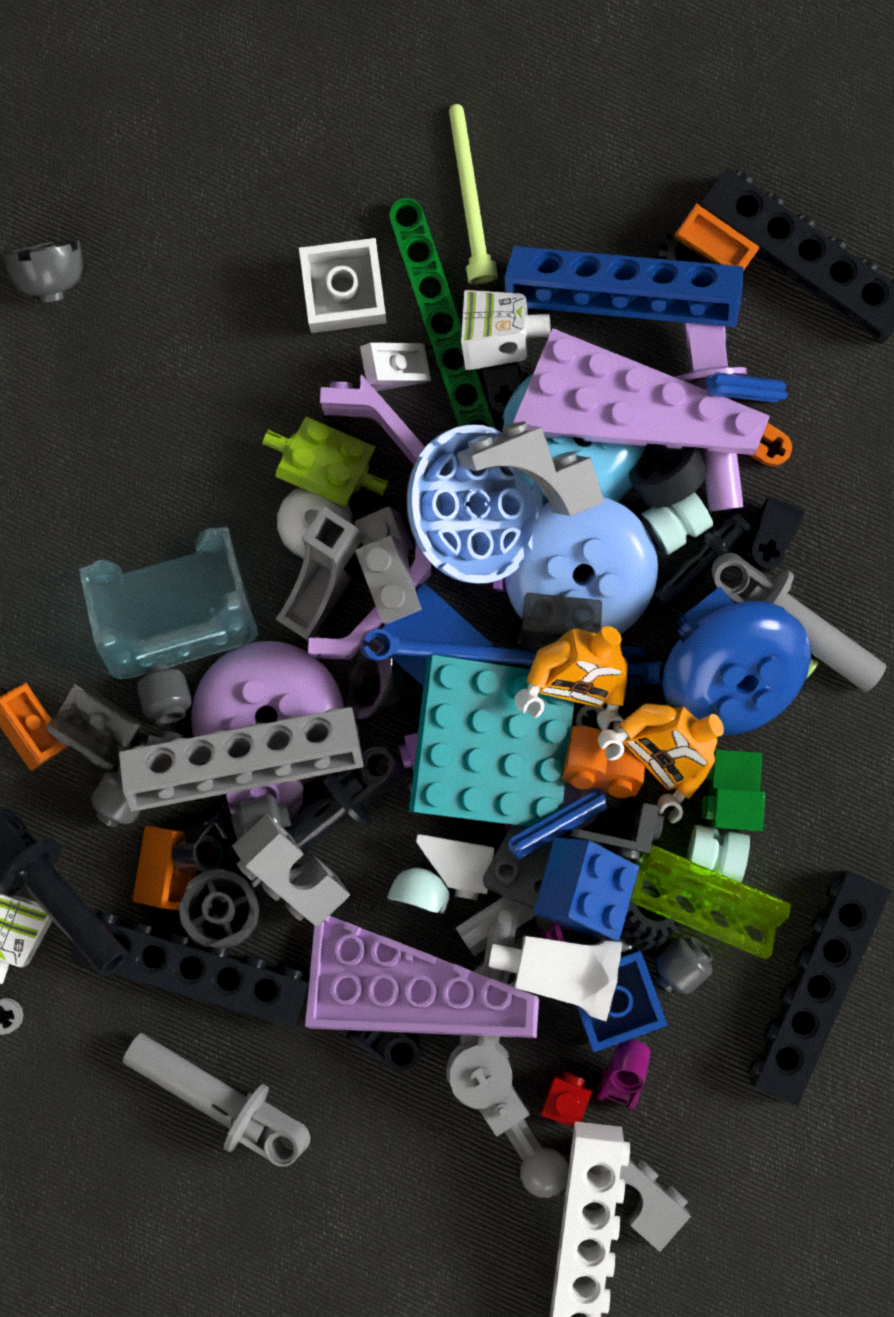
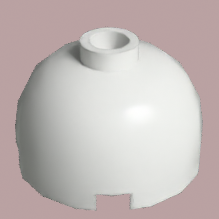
(299, 512)

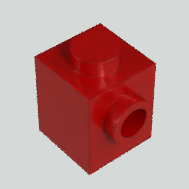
(565, 1098)

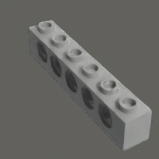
(225, 773)

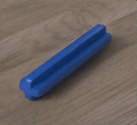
(746, 387)
(557, 824)

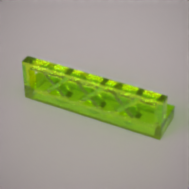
(707, 893)

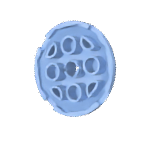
(605, 538)
(461, 540)

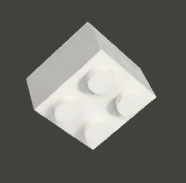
(342, 285)

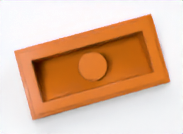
(25, 726)

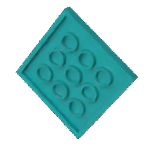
(481, 752)

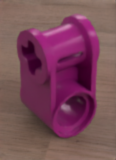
(625, 1074)

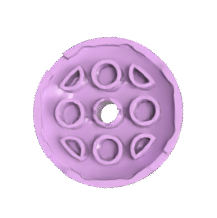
(258, 678)

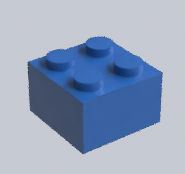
(586, 889)
(633, 1006)

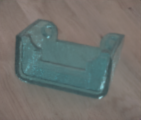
(169, 608)

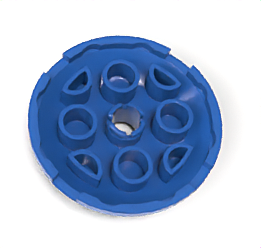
(739, 665)

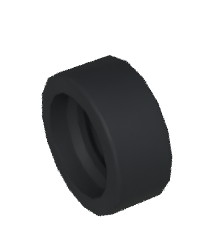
(675, 485)

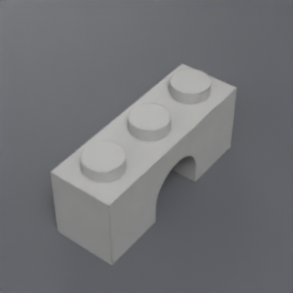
(270, 853)
(659, 1210)

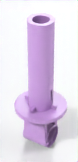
(707, 356)

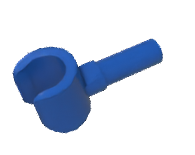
(649, 672)

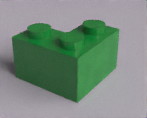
(734, 792)

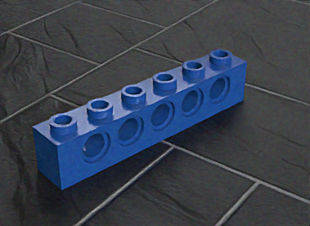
(626, 286)

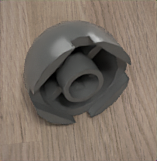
(45, 269)
(219, 909)

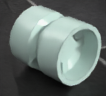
(672, 523)
(719, 853)

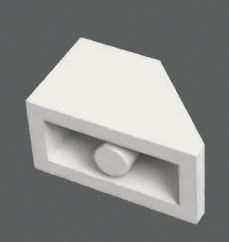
(458, 863)

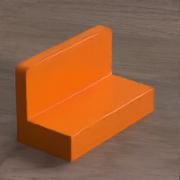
(157, 878)

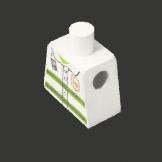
(498, 328)
(21, 931)

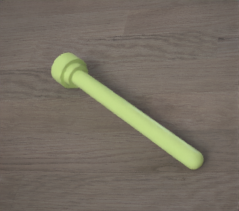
(480, 267)

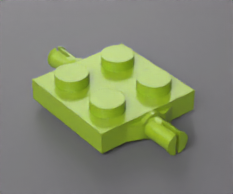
(325, 461)

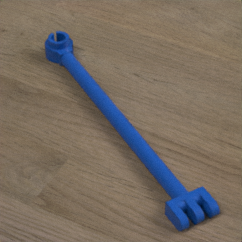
(393, 646)

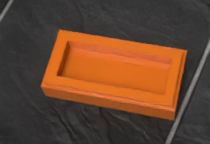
(715, 239)

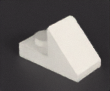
(395, 364)

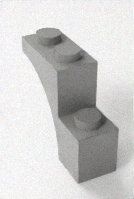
(565, 479)
(387, 565)
(322, 578)

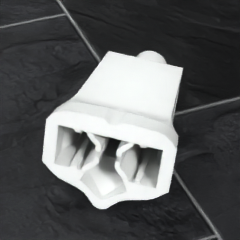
(563, 971)

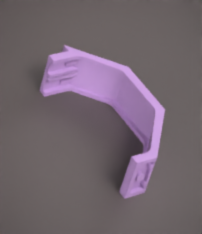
(367, 403)

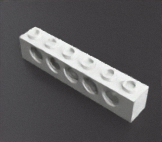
(590, 1147)

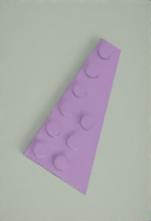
(619, 401)
(388, 987)

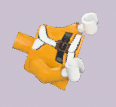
(581, 670)
(671, 746)

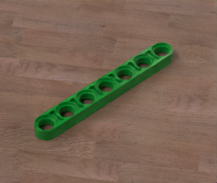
(431, 307)

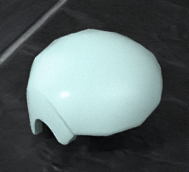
(420, 889)

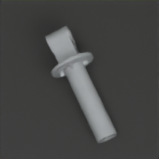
(825, 640)
(248, 1118)

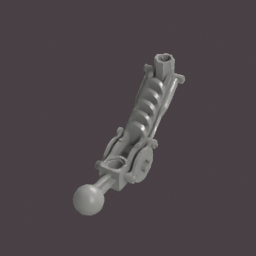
(481, 1067)

